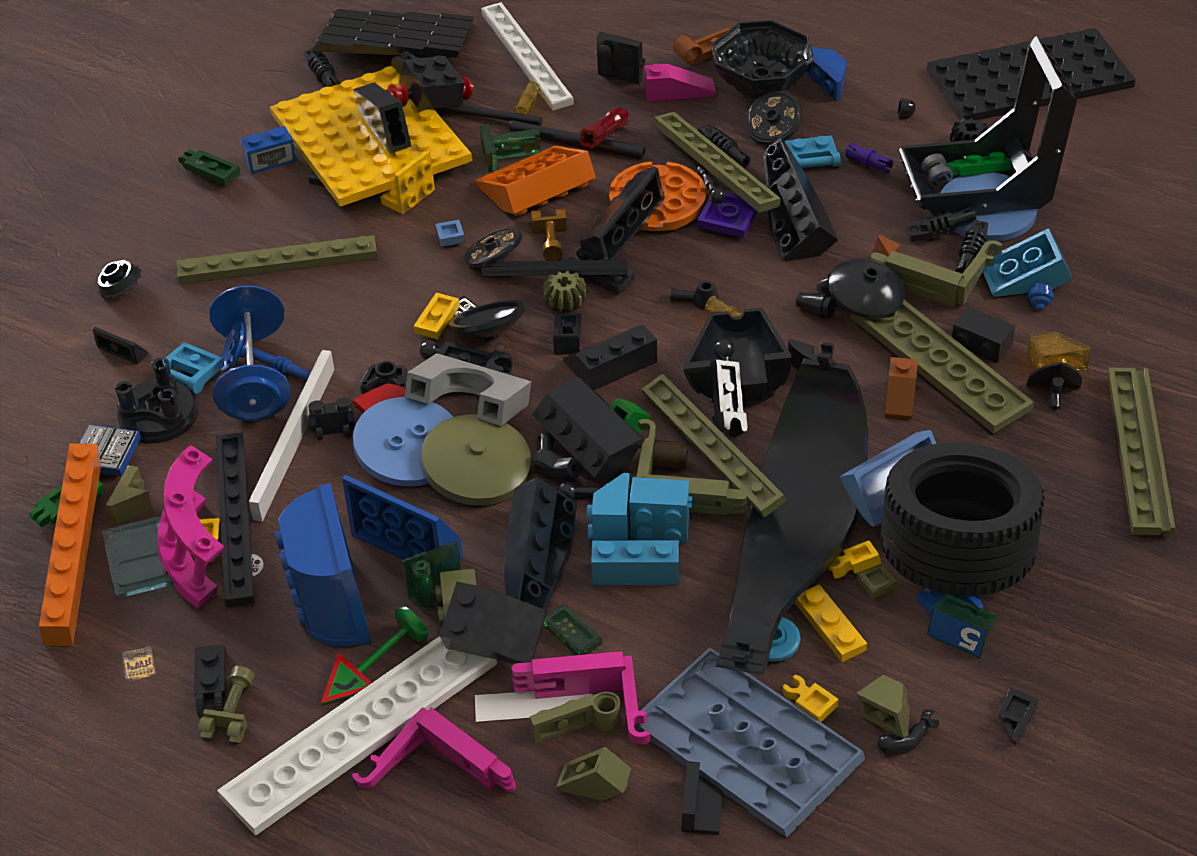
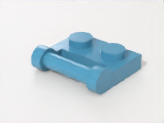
(815, 151)
(196, 362)

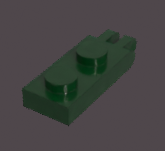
(209, 166)

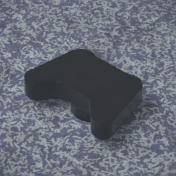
(382, 374)

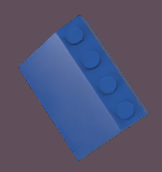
(392, 522)

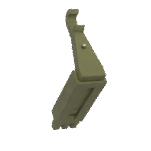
(938, 282)
(707, 494)

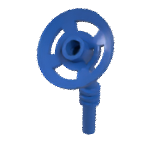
(236, 347)

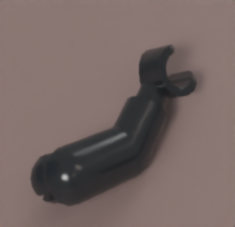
(894, 744)

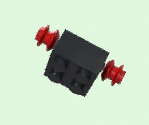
(431, 84)

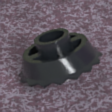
(118, 278)

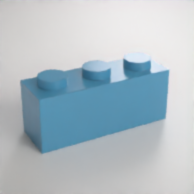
(635, 562)

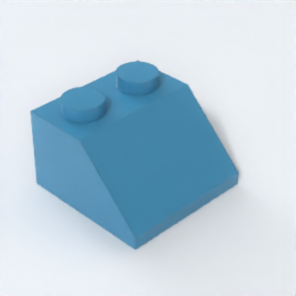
(610, 511)

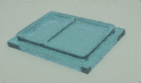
(135, 557)

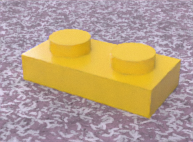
(436, 316)

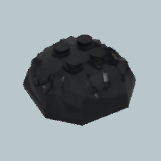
(761, 56)

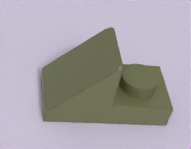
(128, 497)

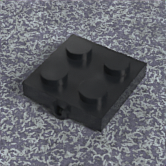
(620, 57)

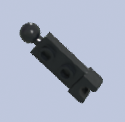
(496, 361)
(727, 391)

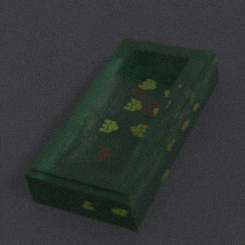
(572, 631)

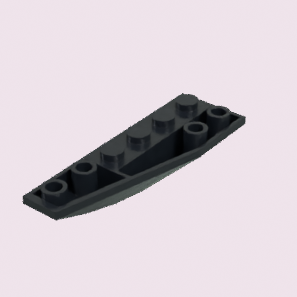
(800, 221)
(537, 541)

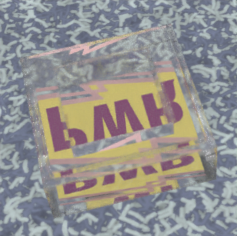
(138, 663)

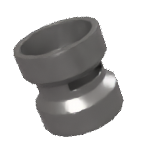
(937, 171)

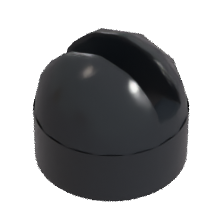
(906, 108)

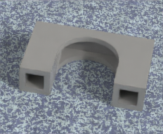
(499, 393)

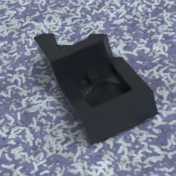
(1016, 713)

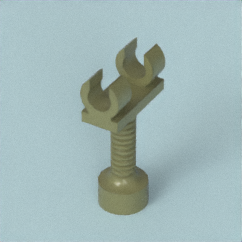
(240, 679)

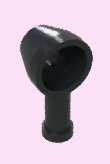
(699, 297)

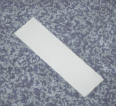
(515, 705)

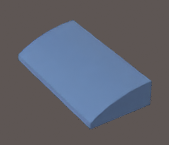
(868, 480)

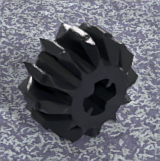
(967, 130)

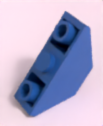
(828, 71)

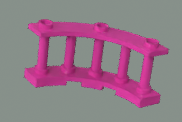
(182, 532)

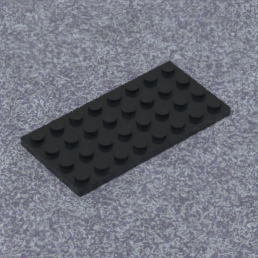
(988, 80)

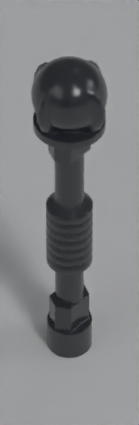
(715, 193)

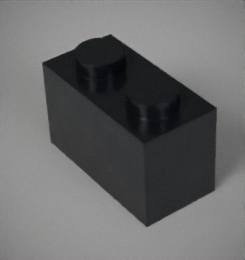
(983, 334)

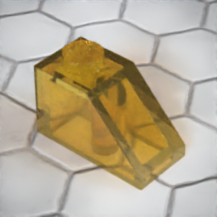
(1056, 347)

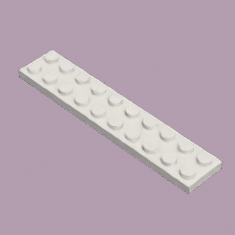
(349, 734)

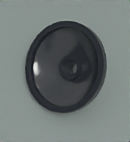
(866, 288)
(488, 319)

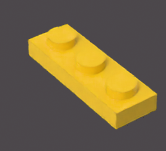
(831, 623)

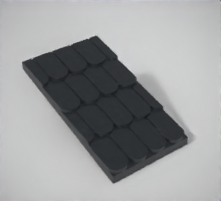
(394, 33)

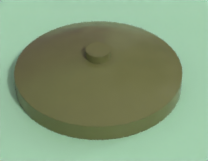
(475, 460)

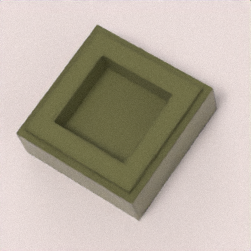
(877, 581)

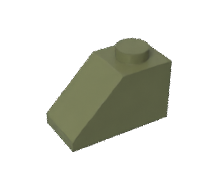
(886, 705)
(595, 775)

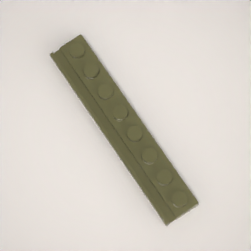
(1140, 452)

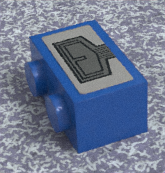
(268, 150)

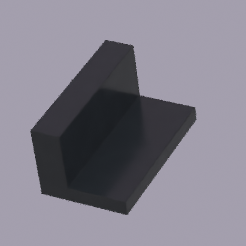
(701, 803)

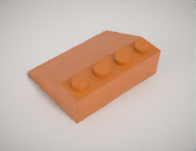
(537, 178)

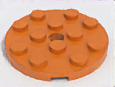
(682, 192)

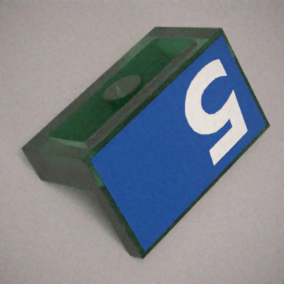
(961, 624)

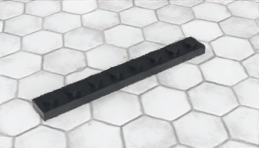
(235, 520)

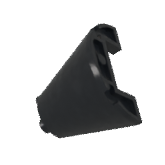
(758, 349)

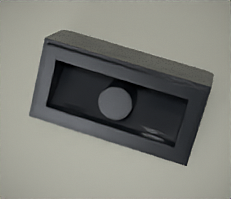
(119, 346)

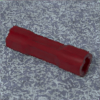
(611, 122)

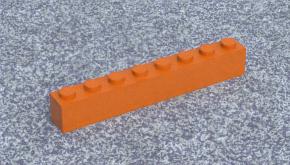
(70, 546)

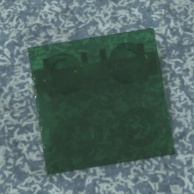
(424, 570)

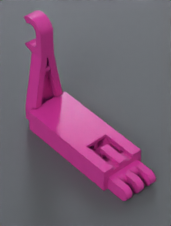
(584, 676)
(447, 739)

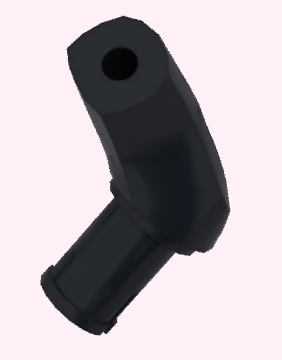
(550, 464)

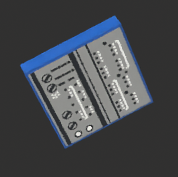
(114, 447)

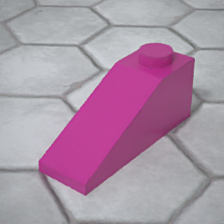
(674, 83)

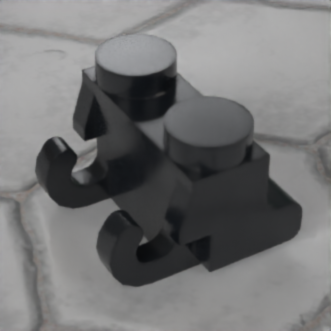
(331, 417)

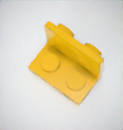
(411, 183)

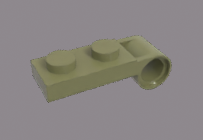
(599, 709)

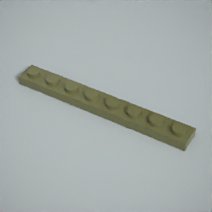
(717, 162)
(276, 259)
(714, 445)

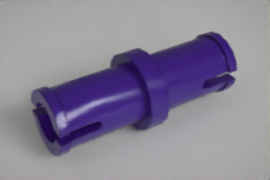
(869, 158)

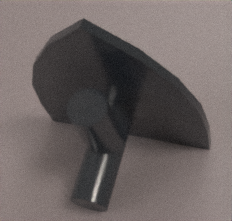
(1055, 376)

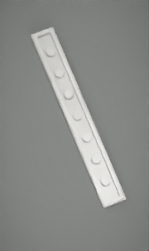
(527, 56)
(290, 437)

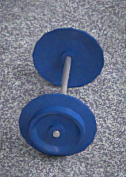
(250, 389)

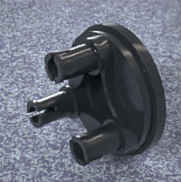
(157, 407)

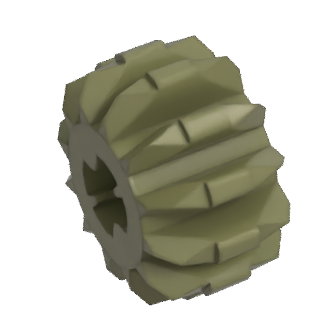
(564, 291)

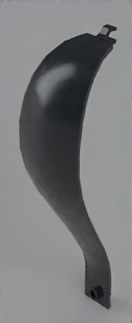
(782, 554)

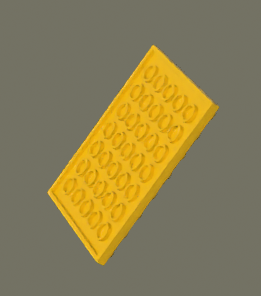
(347, 151)

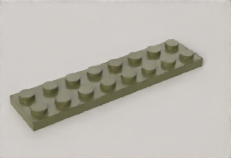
(949, 367)

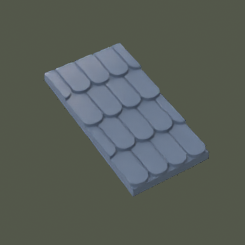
(749, 742)

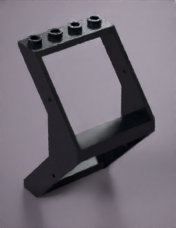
(1034, 178)

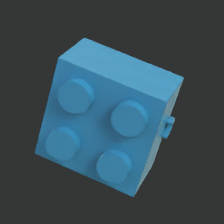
(659, 509)

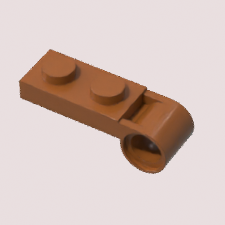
(696, 50)

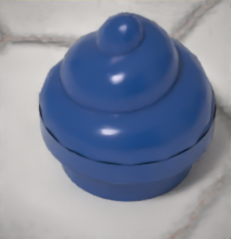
(1040, 295)

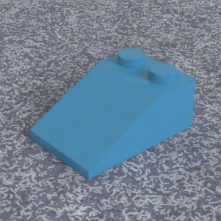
(1027, 263)

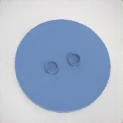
(1001, 225)
(392, 436)

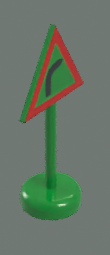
(347, 680)

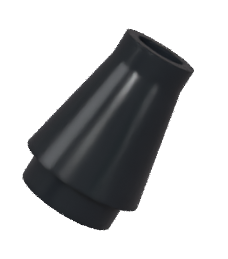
(817, 303)

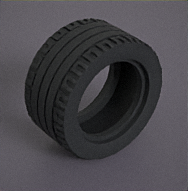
(954, 553)

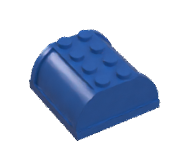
(321, 570)

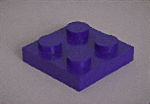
(730, 217)

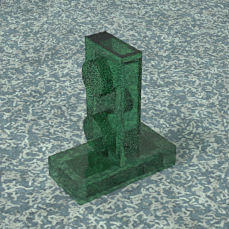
(507, 145)

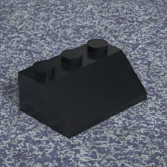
(614, 357)

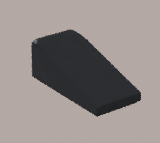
(567, 333)

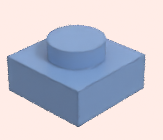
(450, 233)

